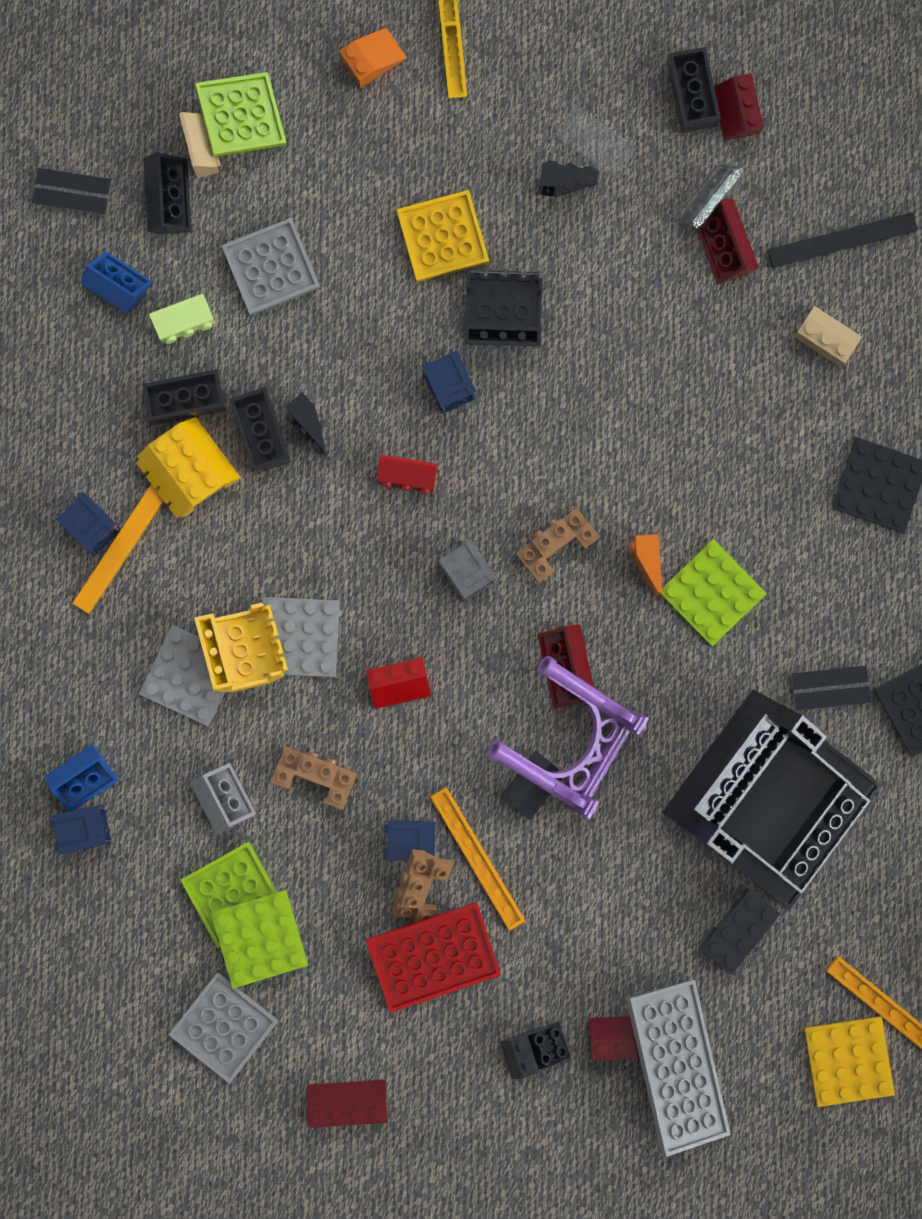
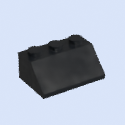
(524, 794)

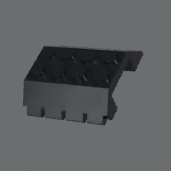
(503, 308)

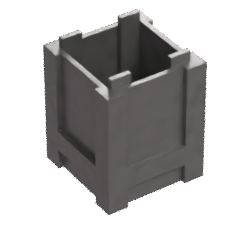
(467, 570)

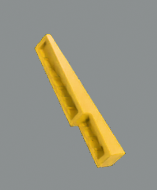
(452, 48)

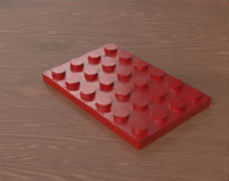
(433, 957)

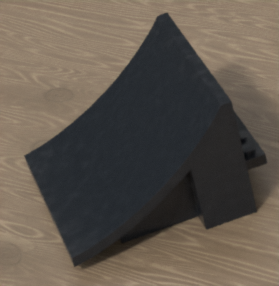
(772, 797)

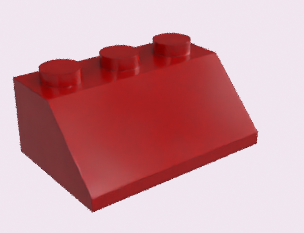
(406, 474)
(398, 683)

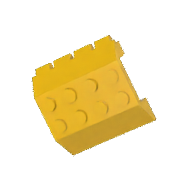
(186, 466)
(241, 649)

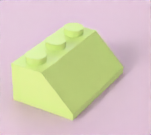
(182, 319)

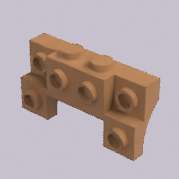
(552, 540)
(316, 770)
(416, 883)

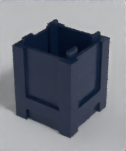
(449, 382)
(88, 524)
(81, 829)
(408, 835)

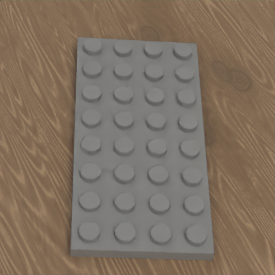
(678, 1067)

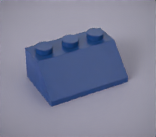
(115, 282)
(81, 778)

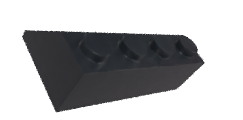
(167, 194)

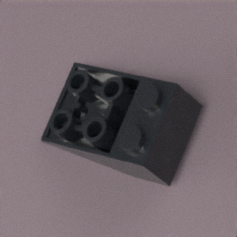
(564, 179)
(304, 414)
(535, 1050)

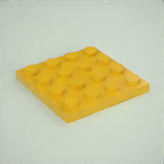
(442, 236)
(849, 1061)

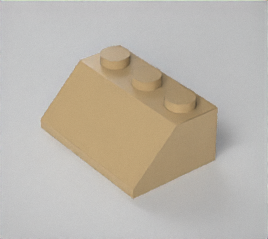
(198, 145)
(828, 337)

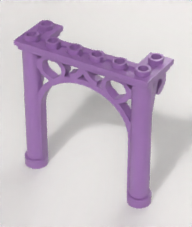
(622, 722)

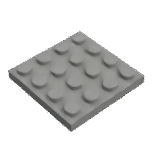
(270, 266)
(307, 634)
(182, 679)
(223, 1027)

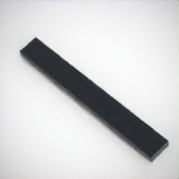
(842, 240)

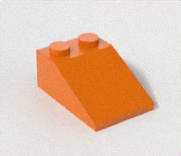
(371, 56)
(647, 558)

